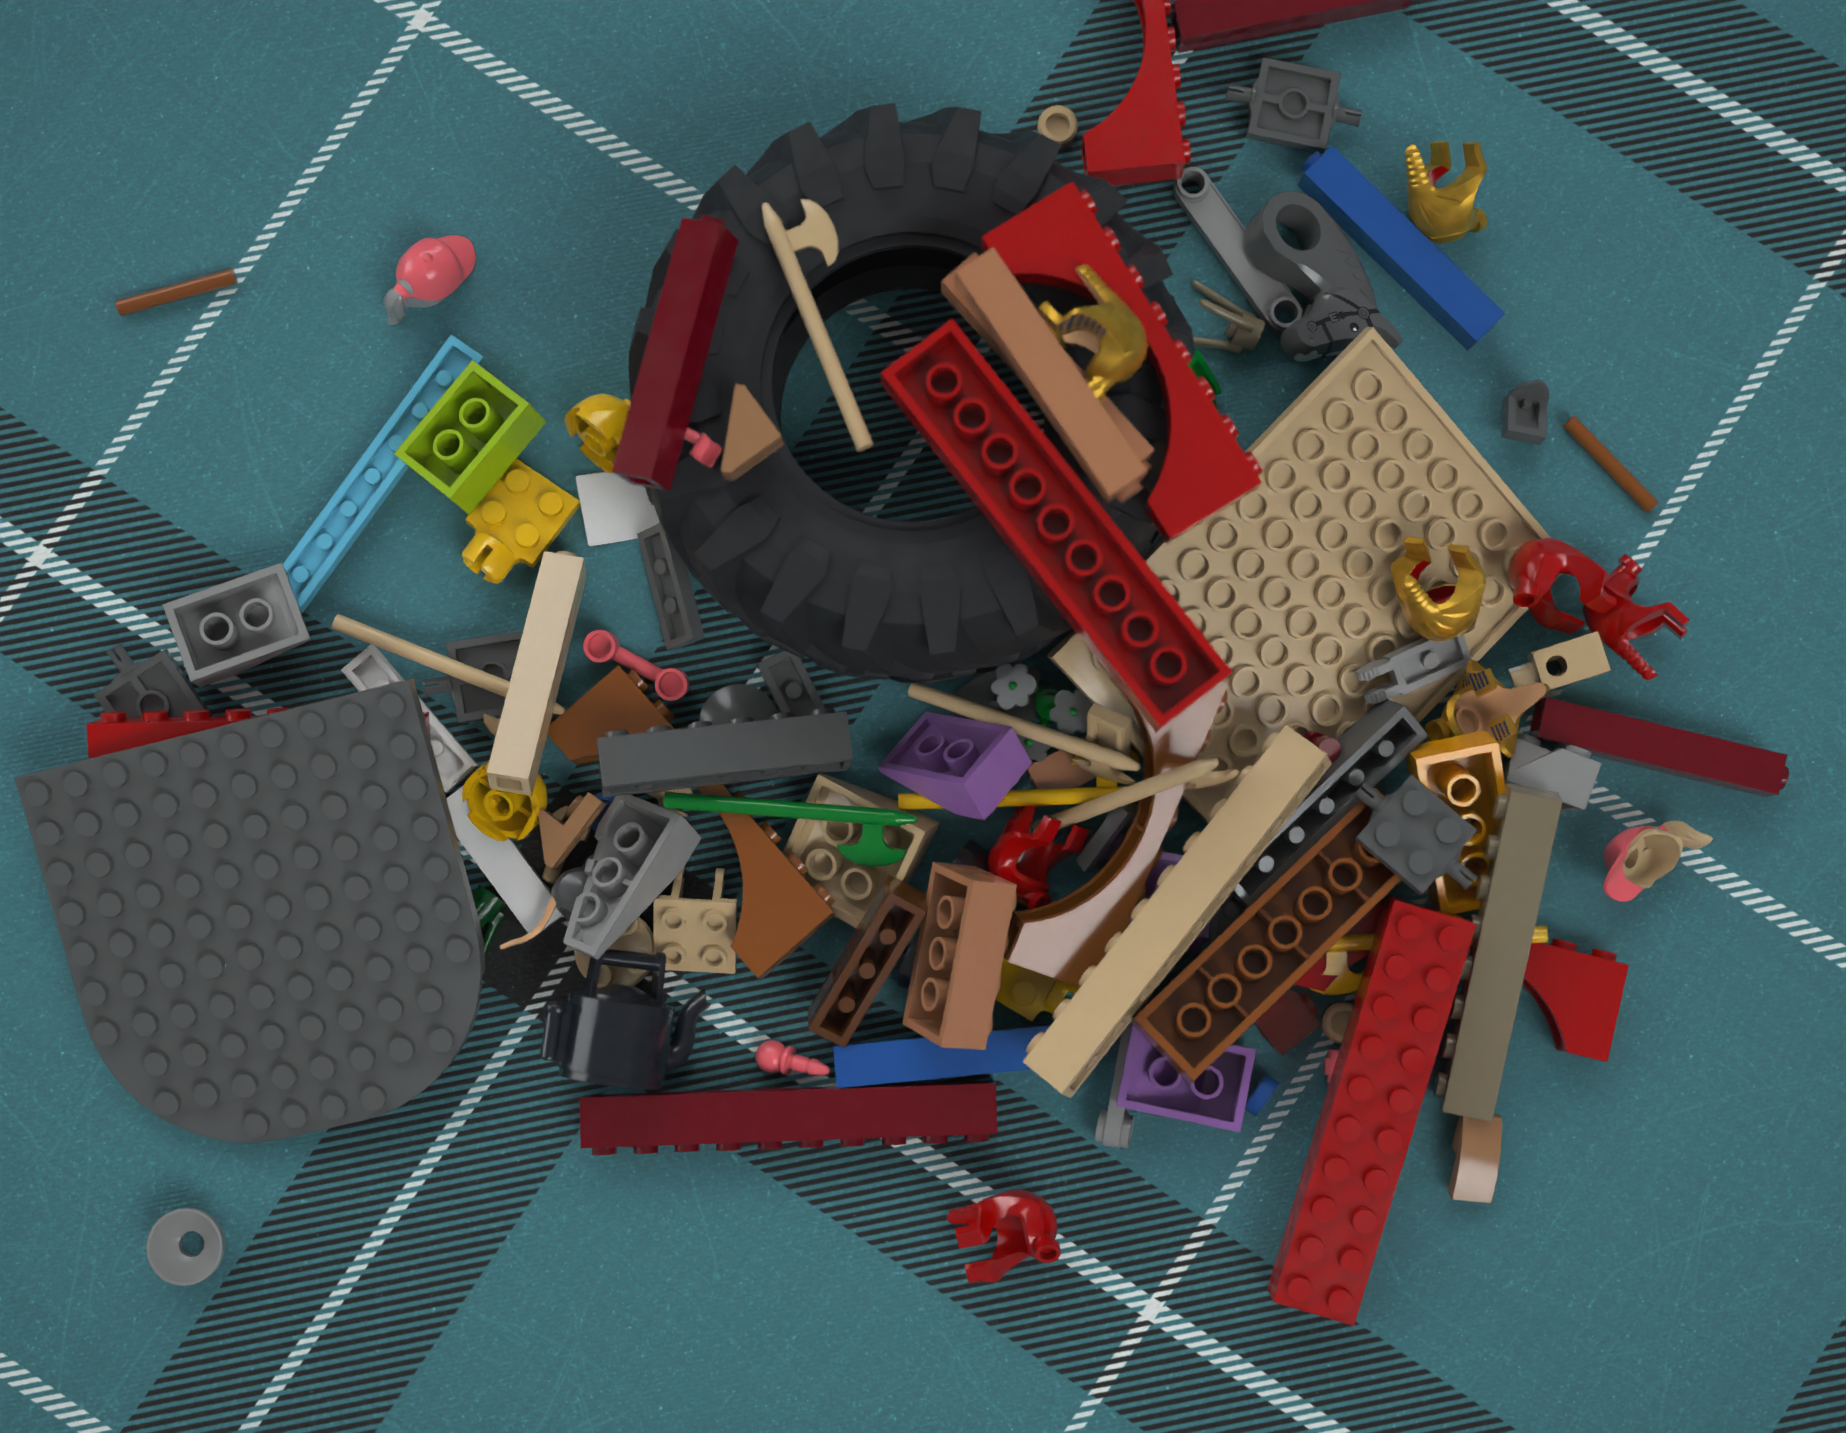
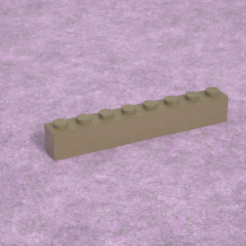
(1499, 952)

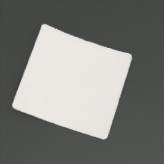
(613, 508)

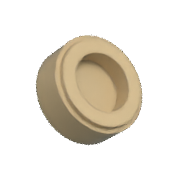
(1058, 124)
(1335, 1019)

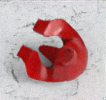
(1536, 569)
(1631, 620)
(1031, 857)
(1024, 1229)

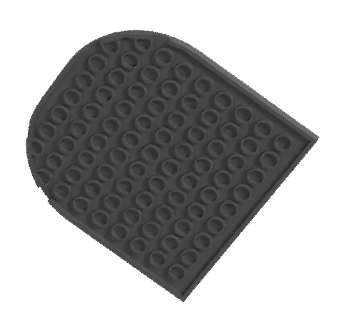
(266, 915)

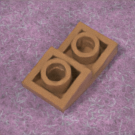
(1476, 1160)

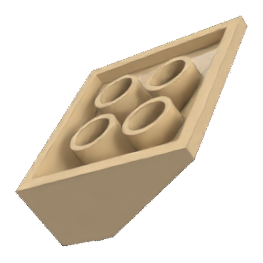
(848, 882)

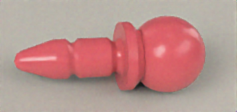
(774, 1057)

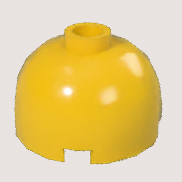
(599, 425)
(502, 812)

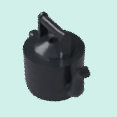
(618, 1030)

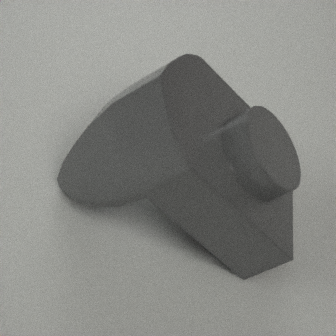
(1526, 412)

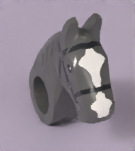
(1323, 271)

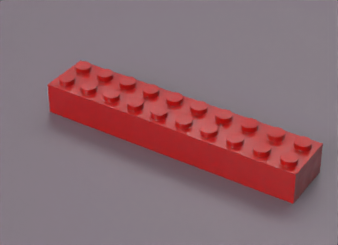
(1054, 525)
(1370, 1109)

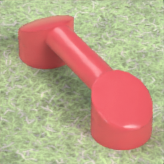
(604, 646)

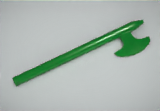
(868, 851)

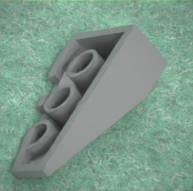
(633, 862)

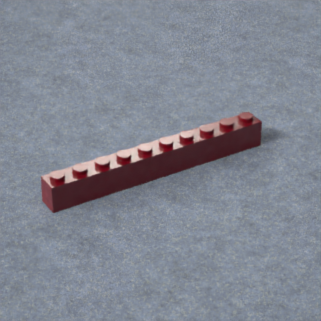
(788, 1115)

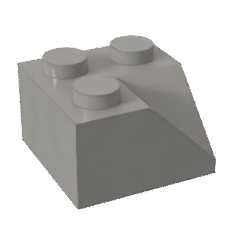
(1562, 771)

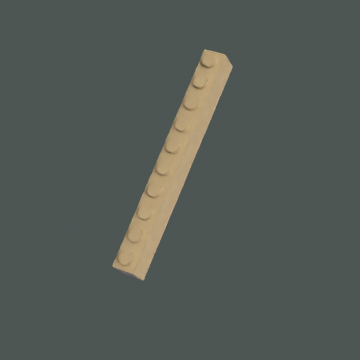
(1176, 911)

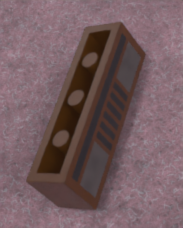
(866, 961)

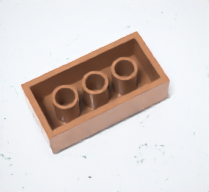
(959, 956)

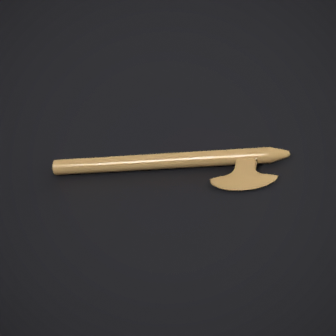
(820, 234)
(430, 659)
(1102, 760)
(1195, 773)

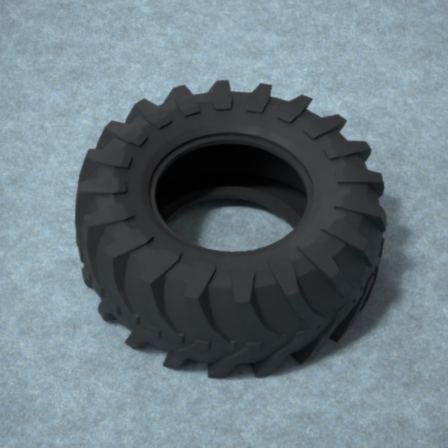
(775, 546)

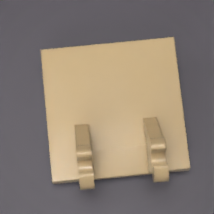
(696, 931)

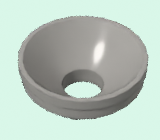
(166, 1249)

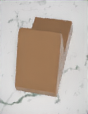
(561, 837)

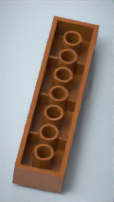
(1266, 949)

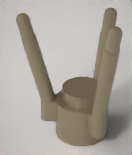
(1242, 326)

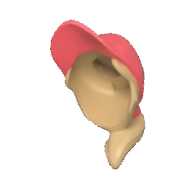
(1644, 855)

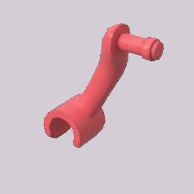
(704, 448)

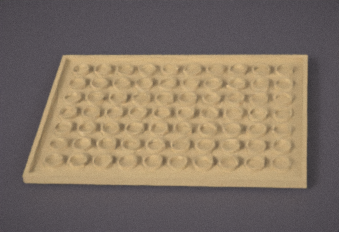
(1300, 569)

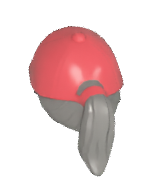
(429, 274)

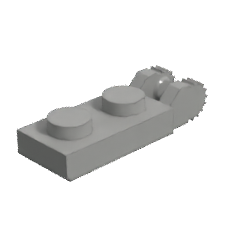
(1414, 666)

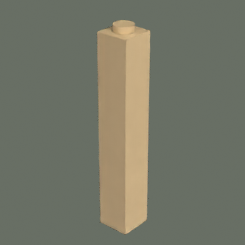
(537, 673)

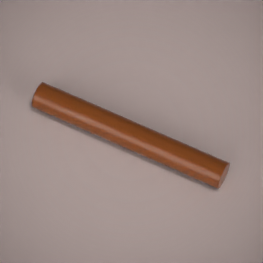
(176, 292)
(1610, 464)

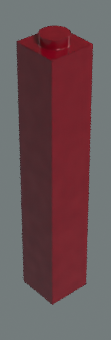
(1221, 22)
(676, 353)
(1660, 747)

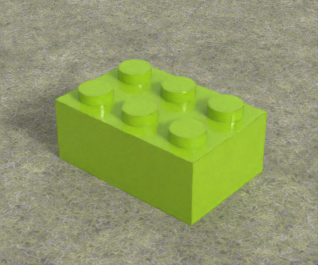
(470, 437)

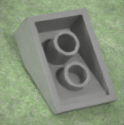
(236, 625)

